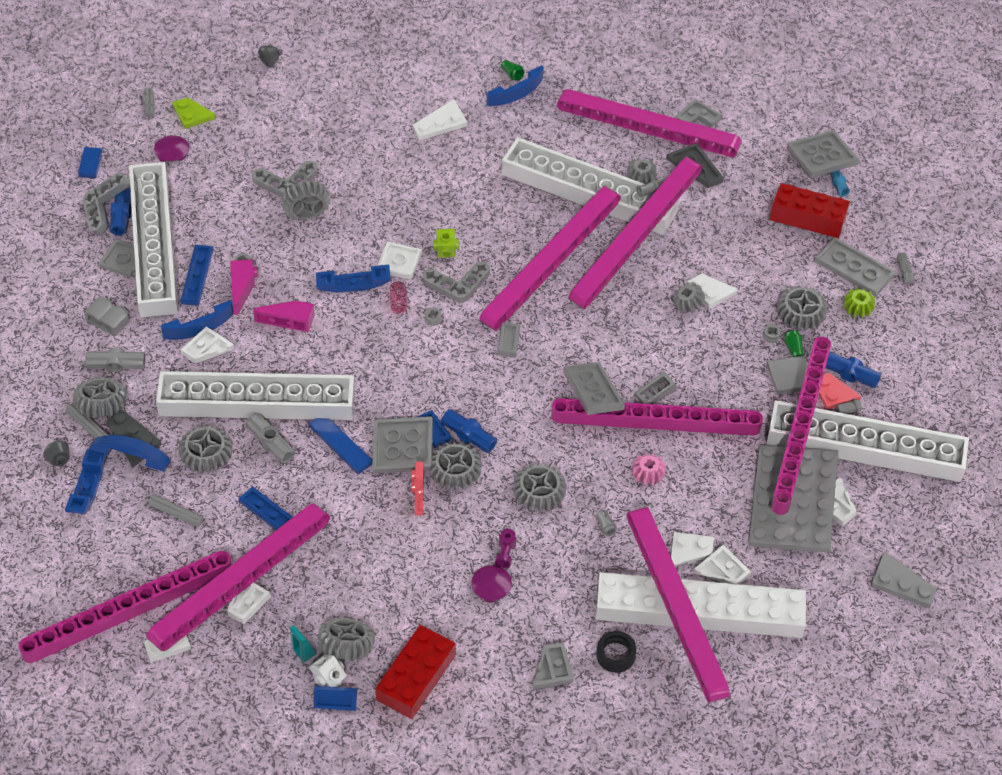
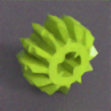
(859, 302)

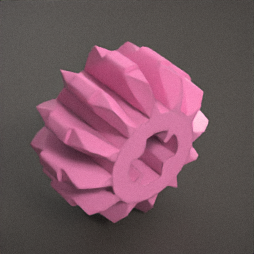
(648, 469)

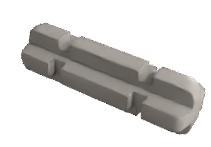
(149, 102)
(905, 268)

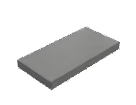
(855, 266)
(593, 388)

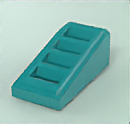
(301, 645)

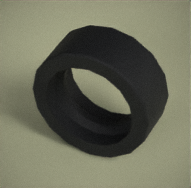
(614, 665)

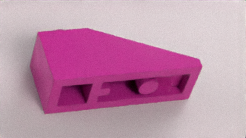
(242, 282)
(289, 315)

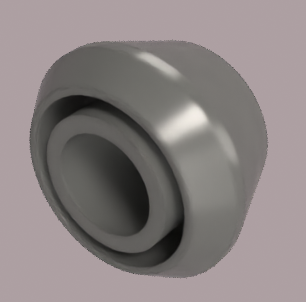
(268, 55)
(57, 453)

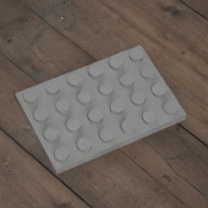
(812, 506)

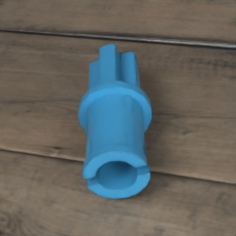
(840, 183)

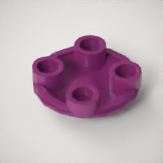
(171, 148)
(491, 583)

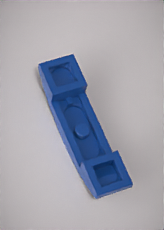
(500, 96)
(351, 282)
(174, 330)
(154, 457)
(88, 483)

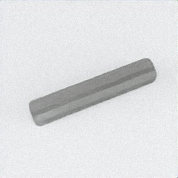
(87, 423)
(175, 510)

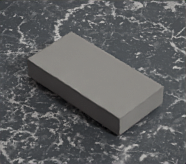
(508, 339)

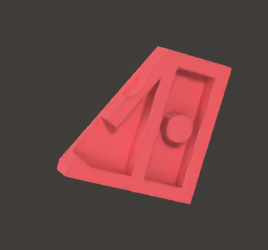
(835, 392)
(417, 487)

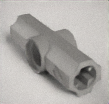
(115, 360)
(276, 444)

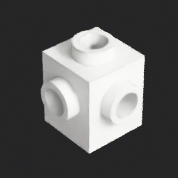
(328, 671)

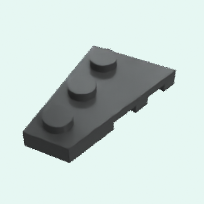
(709, 174)
(125, 425)

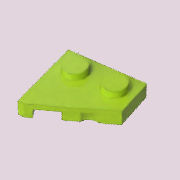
(192, 113)

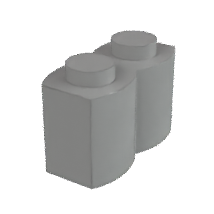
(106, 316)

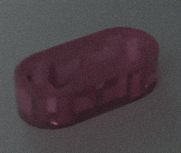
(402, 297)

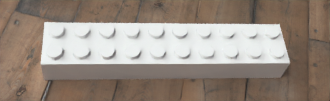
(575, 180)
(152, 240)
(255, 393)
(876, 442)
(716, 604)

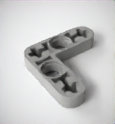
(270, 178)
(95, 198)
(461, 286)

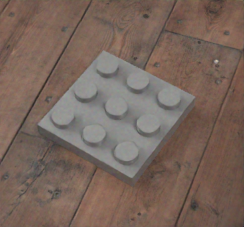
(822, 153)
(402, 443)

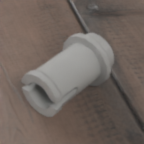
(849, 407)
(608, 527)

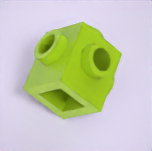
(445, 243)

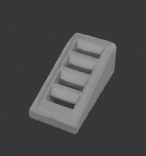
(662, 378)

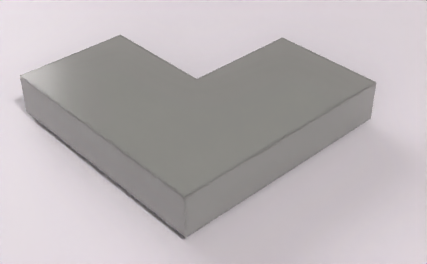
(699, 111)

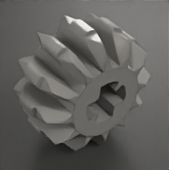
(642, 170)
(689, 297)

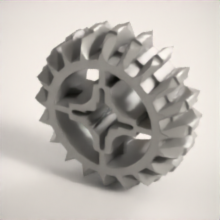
(305, 200)
(813, 307)
(99, 397)
(201, 444)
(457, 471)
(541, 493)
(346, 639)

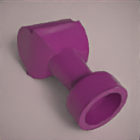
(507, 542)

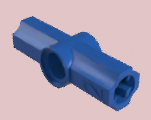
(120, 212)
(853, 370)
(469, 430)

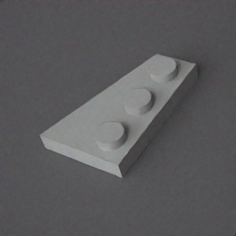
(902, 582)

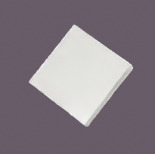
(401, 259)

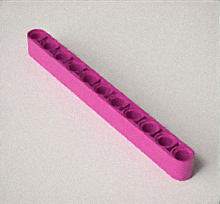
(649, 122)
(635, 233)
(550, 258)
(662, 418)
(801, 426)
(237, 577)
(678, 605)
(117, 609)

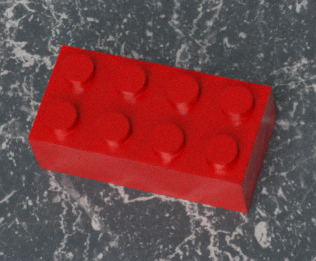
(809, 210)
(415, 671)

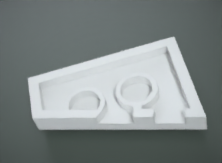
(440, 121)

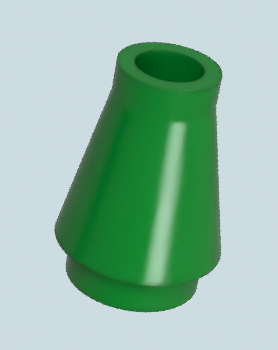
(513, 70)
(794, 343)

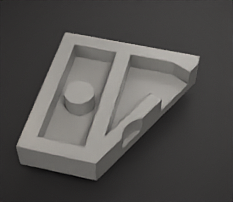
(553, 667)

